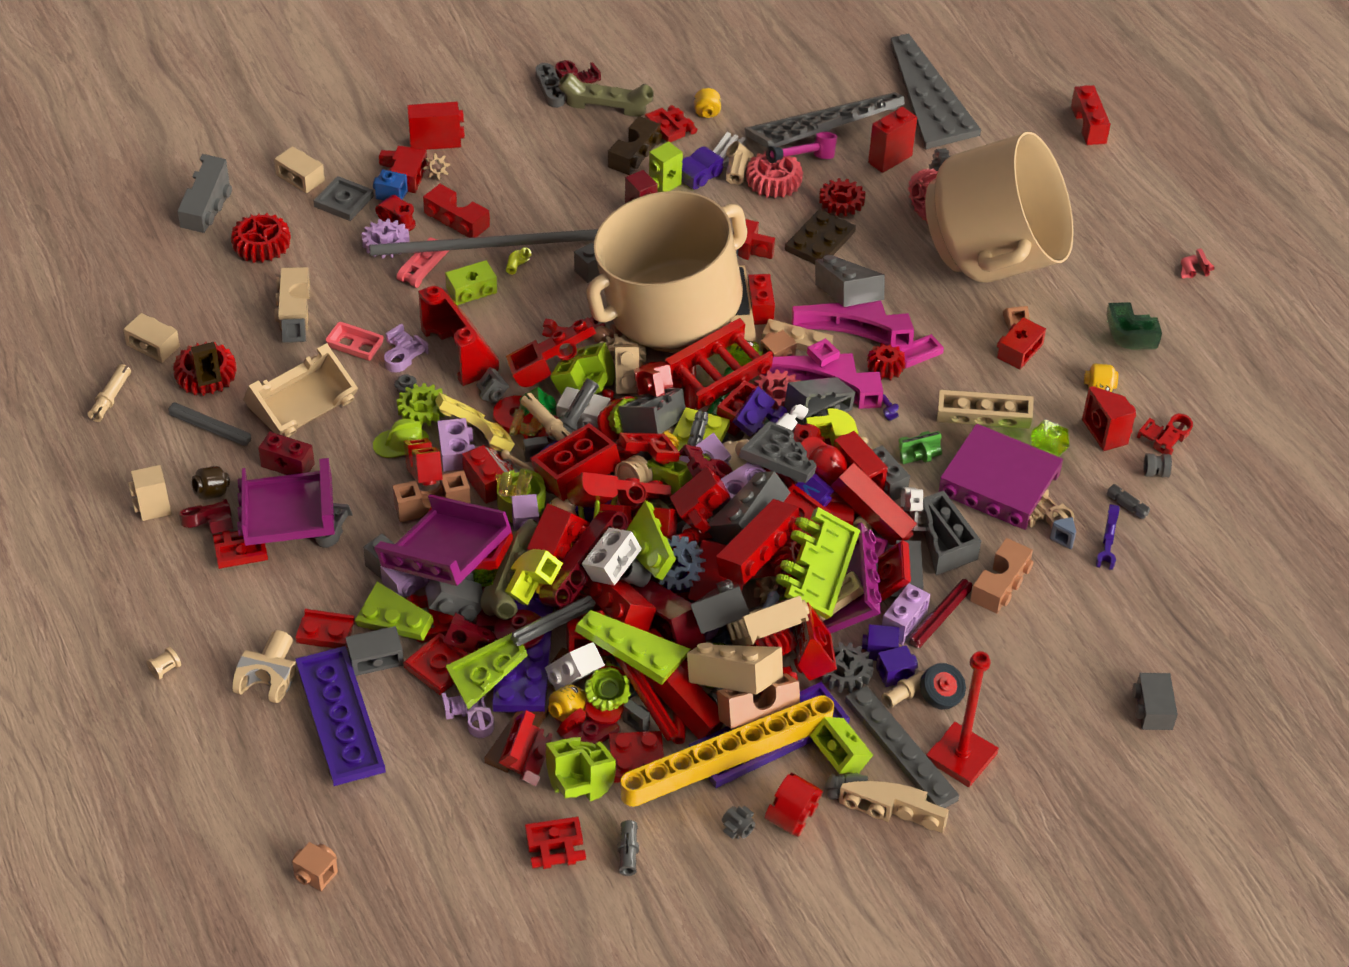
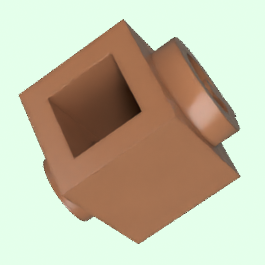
(779, 344)
(315, 865)

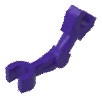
(1108, 538)

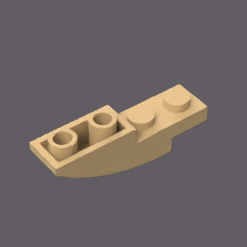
(886, 798)

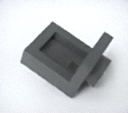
(492, 386)

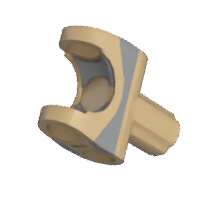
(267, 667)

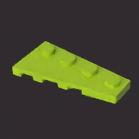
(636, 647)

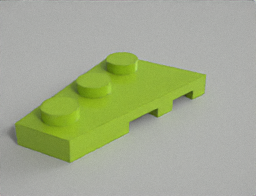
(656, 551)
(389, 609)
(484, 668)

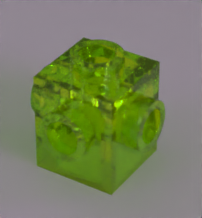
(1050, 437)

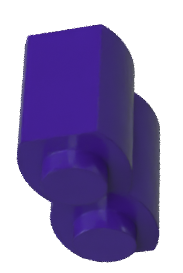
(701, 167)

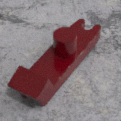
(535, 758)

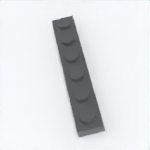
(901, 747)

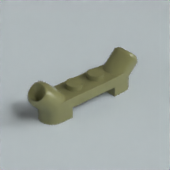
(580, 93)
(494, 598)

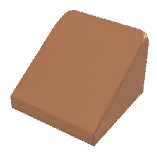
(1015, 314)

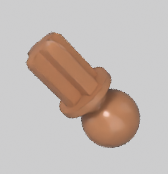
(602, 332)

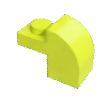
(834, 424)
(531, 569)

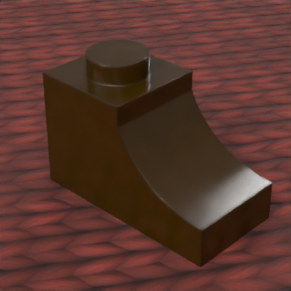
(205, 364)

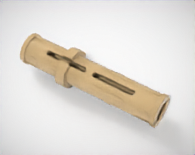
(105, 399)
(553, 426)

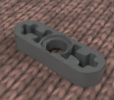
(549, 91)

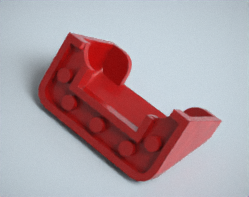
(444, 317)

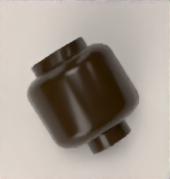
(210, 482)

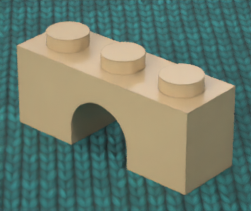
(293, 295)

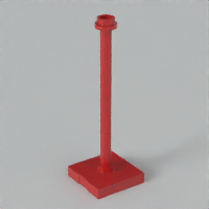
(960, 750)

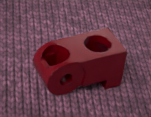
(467, 635)

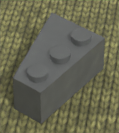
(206, 196)
(848, 282)
(819, 396)
(948, 534)

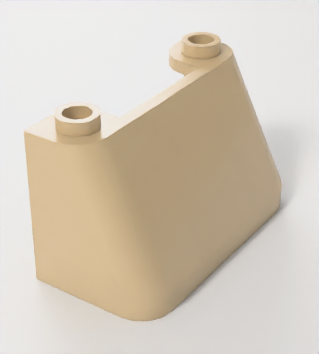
(301, 393)

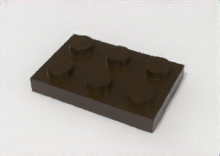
(820, 237)

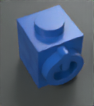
(389, 184)

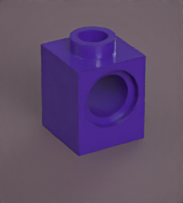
(896, 665)

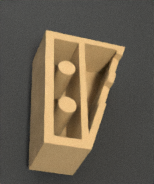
(735, 667)

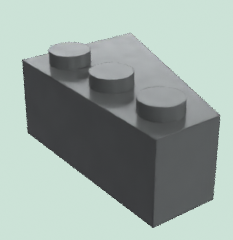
(653, 413)
(746, 506)
(720, 606)

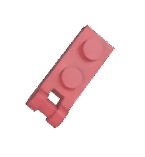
(421, 264)

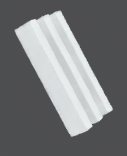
(727, 138)

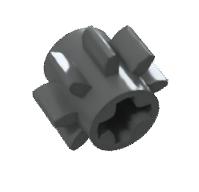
(738, 822)

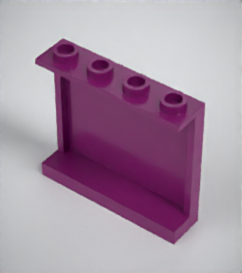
(999, 475)
(286, 506)
(446, 541)
(864, 566)

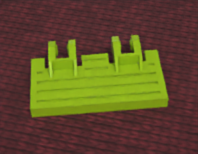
(824, 558)

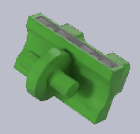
(920, 447)

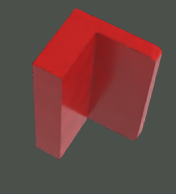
(519, 742)

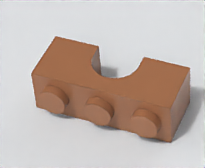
(414, 503)
(995, 590)
(739, 709)

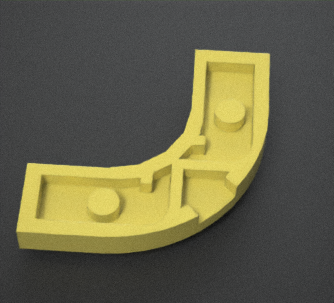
(493, 432)

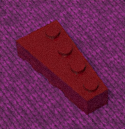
(673, 616)

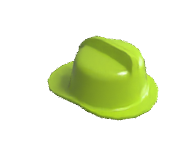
(391, 442)

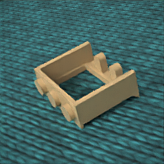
(768, 621)

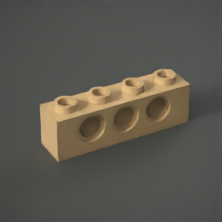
(985, 409)

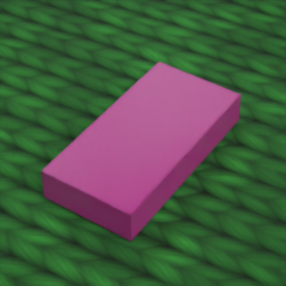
(922, 350)

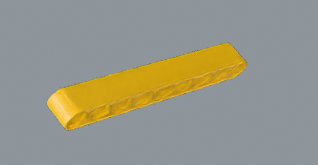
(744, 745)

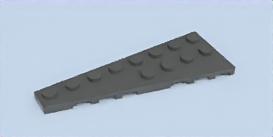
(938, 110)
(804, 125)

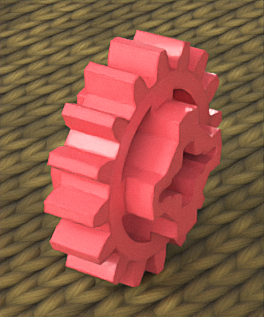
(775, 386)

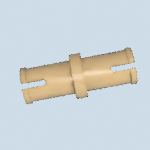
(904, 690)

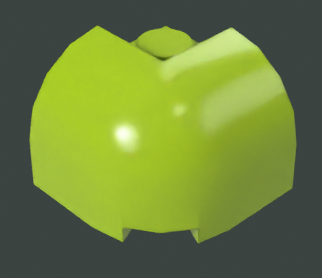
(591, 363)
(580, 768)

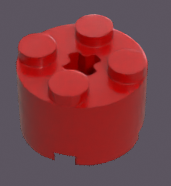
(793, 804)

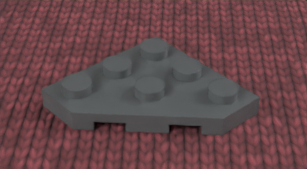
(777, 451)

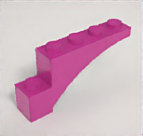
(862, 320)
(866, 385)

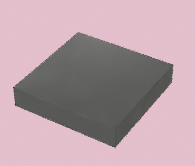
(343, 198)

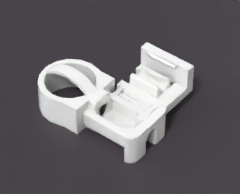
(912, 501)

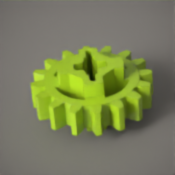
(421, 404)

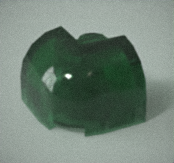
(1132, 330)

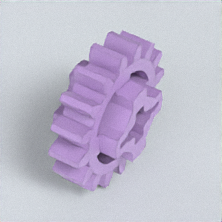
(384, 233)

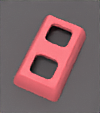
(359, 337)

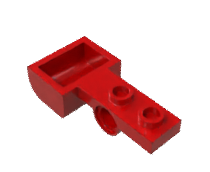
(529, 362)
(590, 487)

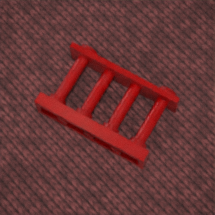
(716, 344)

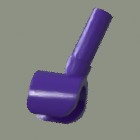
(890, 410)

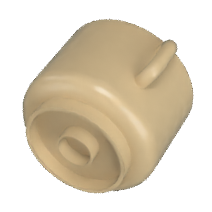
(1000, 209)
(668, 269)

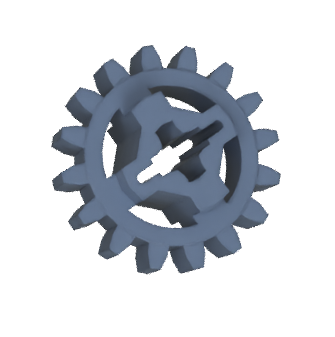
(682, 554)

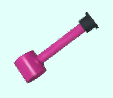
(823, 148)

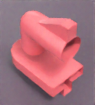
(1188, 262)

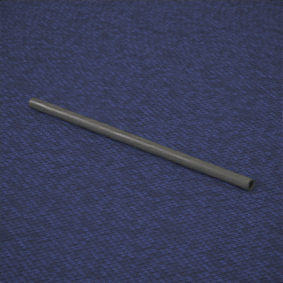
(482, 242)

